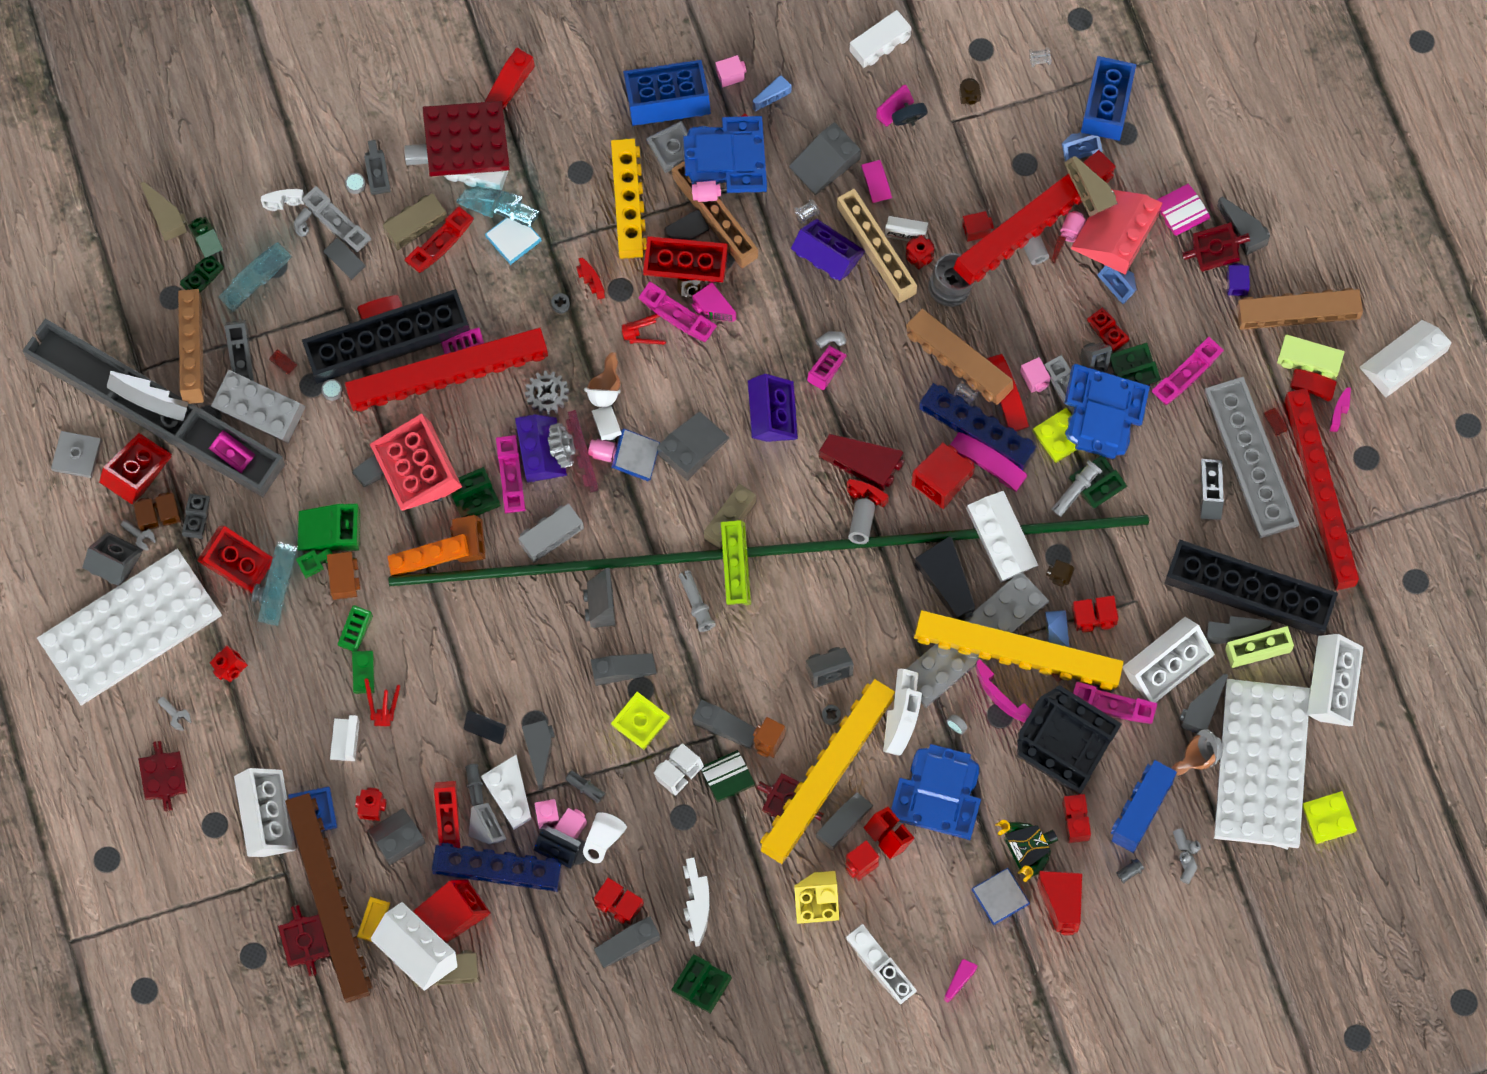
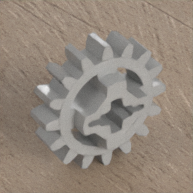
(548, 401)
(561, 445)

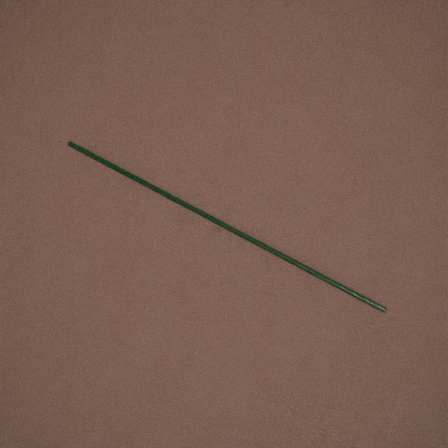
(752, 551)

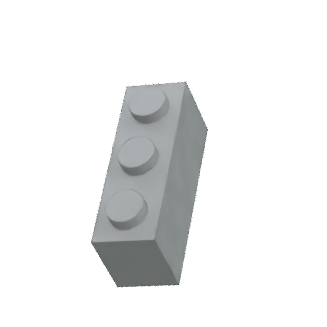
(550, 532)

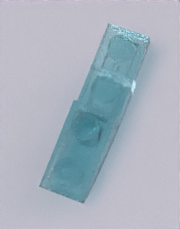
(493, 201)
(254, 275)
(277, 583)

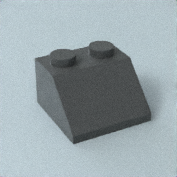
(111, 558)
(829, 667)
(396, 836)

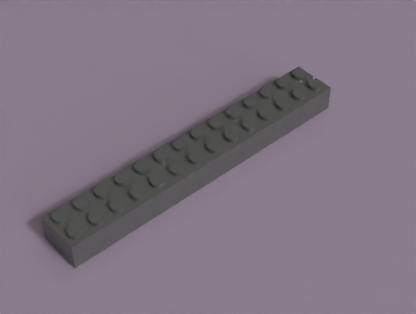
(89, 372)

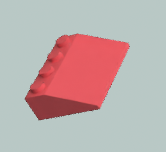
(1118, 232)
(415, 463)

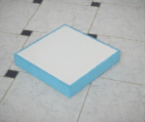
(512, 239)

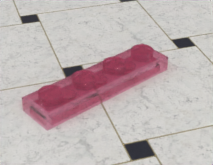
(584, 459)

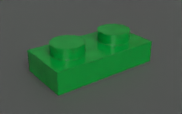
(363, 668)

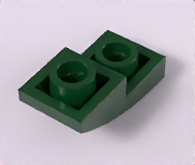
(203, 275)

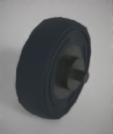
(909, 114)

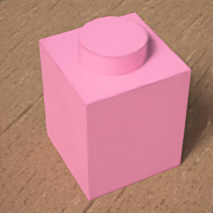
(730, 71)
(1035, 375)
(547, 813)
(572, 823)

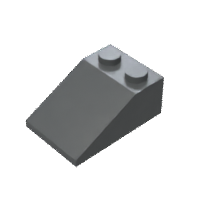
(826, 158)
(691, 445)
(600, 600)

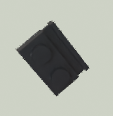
(557, 845)

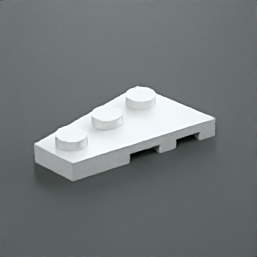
(508, 791)

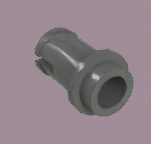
(1130, 870)

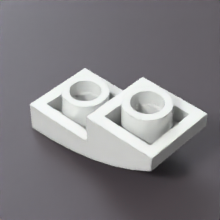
(276, 199)
(606, 423)

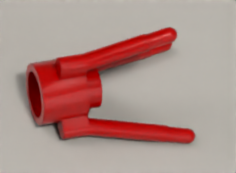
(631, 330)
(383, 716)

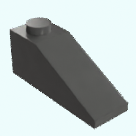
(1243, 224)
(239, 348)
(1096, 356)
(1211, 489)
(622, 667)
(1202, 708)
(723, 724)
(539, 746)
(628, 942)

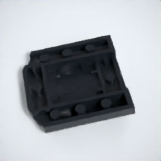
(1065, 738)

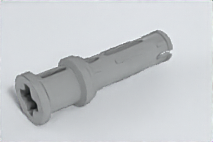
(1082, 480)
(699, 609)

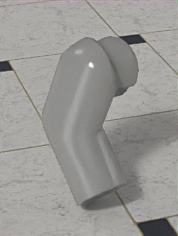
(300, 222)
(831, 336)
(1185, 844)
(1189, 865)

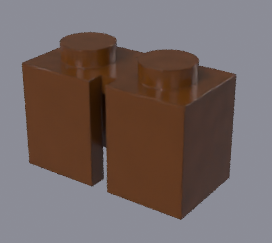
(167, 511)

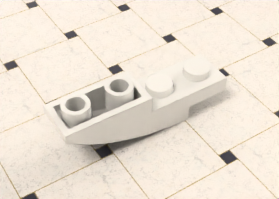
(903, 717)
(697, 909)
(880, 964)

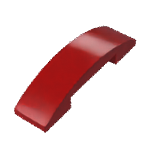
(440, 241)
(1011, 405)

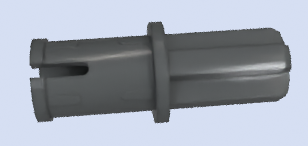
(474, 784)
(585, 786)

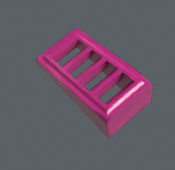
(468, 335)
(821, 379)
(963, 974)

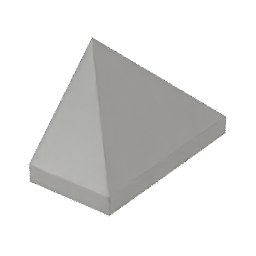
(485, 825)

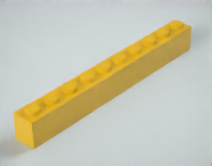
(1018, 649)
(827, 772)

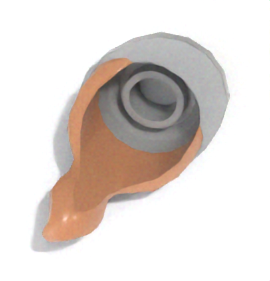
(1200, 753)

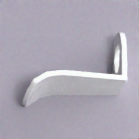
(602, 835)

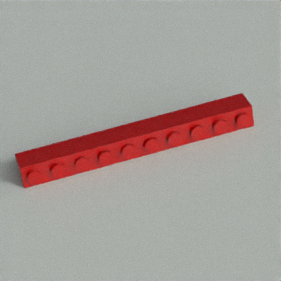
(1027, 223)
(446, 369)
(1321, 489)

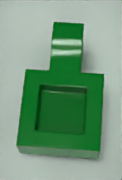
(312, 563)

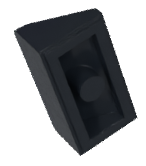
(687, 227)
(485, 727)

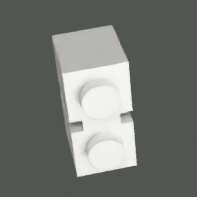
(685, 761)

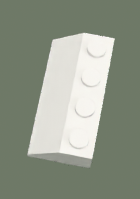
(1406, 357)
(1001, 536)
(1168, 660)
(1335, 680)
(264, 812)
(414, 946)

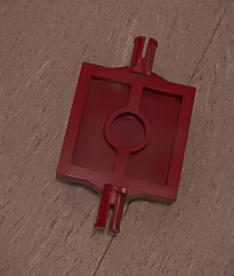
(1216, 247)
(162, 776)
(779, 794)
(304, 940)

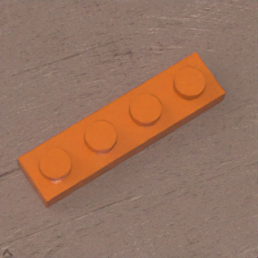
(428, 555)

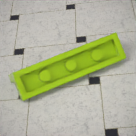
(735, 562)

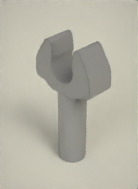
(140, 535)
(176, 715)

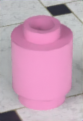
(706, 191)
(1072, 225)
(602, 450)

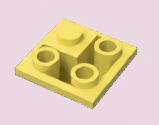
(817, 898)

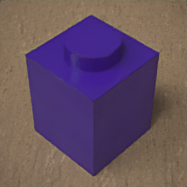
(1238, 280)

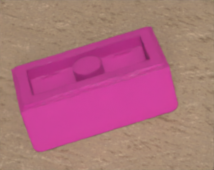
(893, 104)
(232, 451)

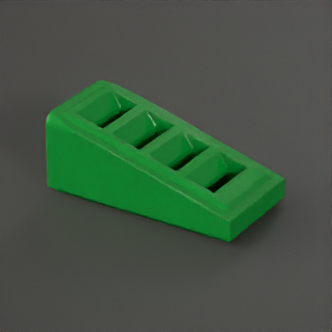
(355, 610)

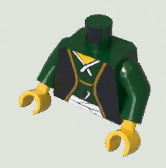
(1027, 846)

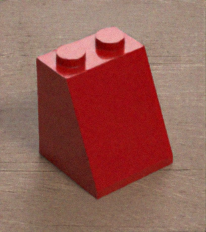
(942, 474)
(1062, 899)
(452, 909)

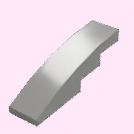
(140, 393)

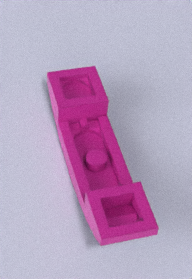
(676, 314)
(1188, 372)
(989, 460)
(510, 474)
(985, 677)
(1116, 705)

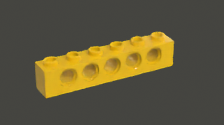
(621, 151)

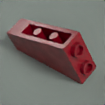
(863, 460)

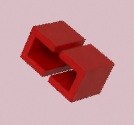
(1105, 612)
(1078, 826)
(881, 828)
(861, 861)
(626, 908)

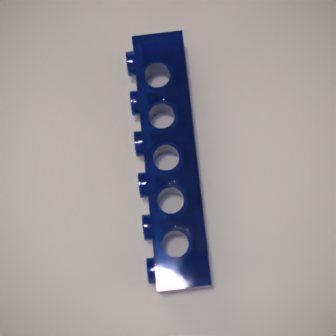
(947, 416)
(548, 882)

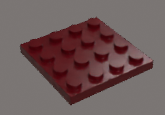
(465, 138)

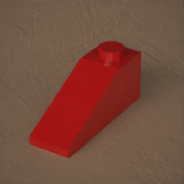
(511, 77)
(447, 813)

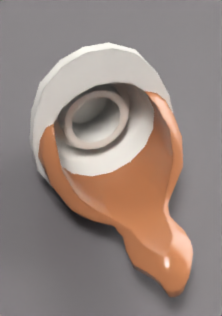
(605, 387)

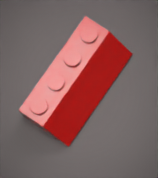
(685, 259)

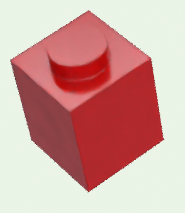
(977, 226)

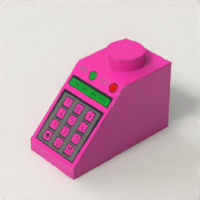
(713, 304)

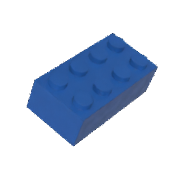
(1108, 98)
(1144, 805)

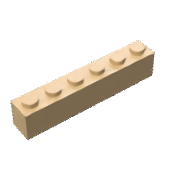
(876, 246)

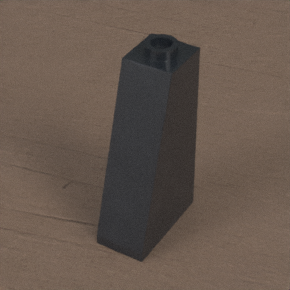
(945, 576)

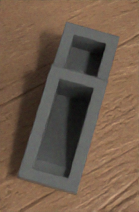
(1235, 629)
(844, 821)

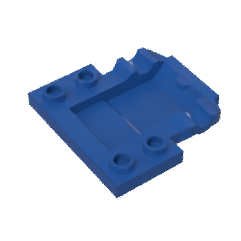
(728, 154)
(1103, 410)
(939, 792)

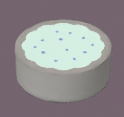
(355, 183)
(332, 390)
(957, 724)

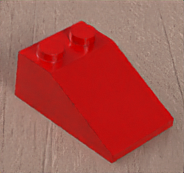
(134, 468)
(235, 558)

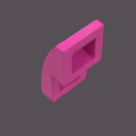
(876, 181)
(1341, 407)

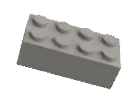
(258, 406)

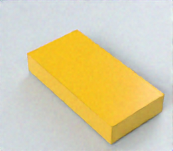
(373, 915)

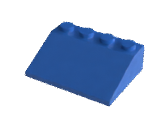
(667, 92)

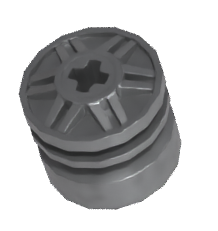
(946, 284)

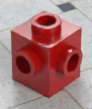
(920, 257)
(228, 664)
(370, 811)

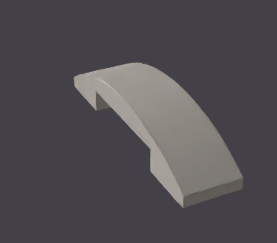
(335, 220)
(1060, 374)

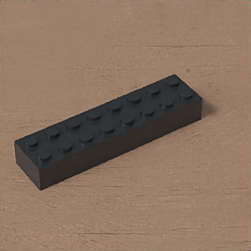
(385, 336)
(1251, 588)

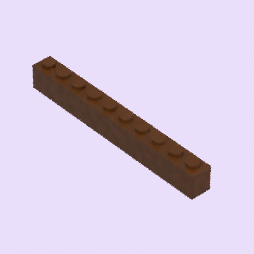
(327, 897)

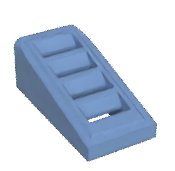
(776, 90)

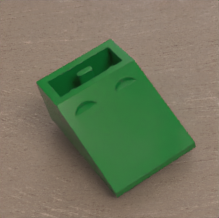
(329, 527)

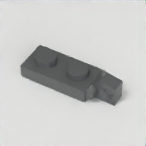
(376, 169)

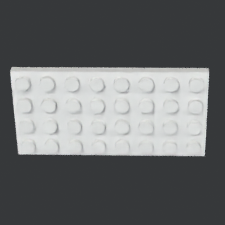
(129, 626)
(1262, 763)

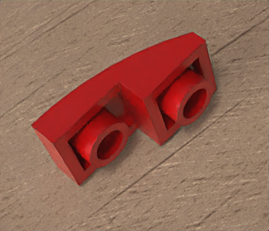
(590, 276)
(378, 306)
(1107, 330)
(1315, 384)
(862, 489)

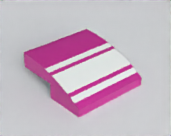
(1183, 209)

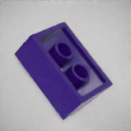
(827, 249)
(772, 408)
(535, 448)

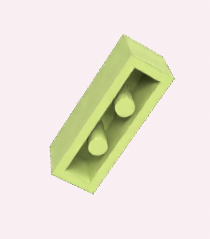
(1310, 357)
(1259, 647)

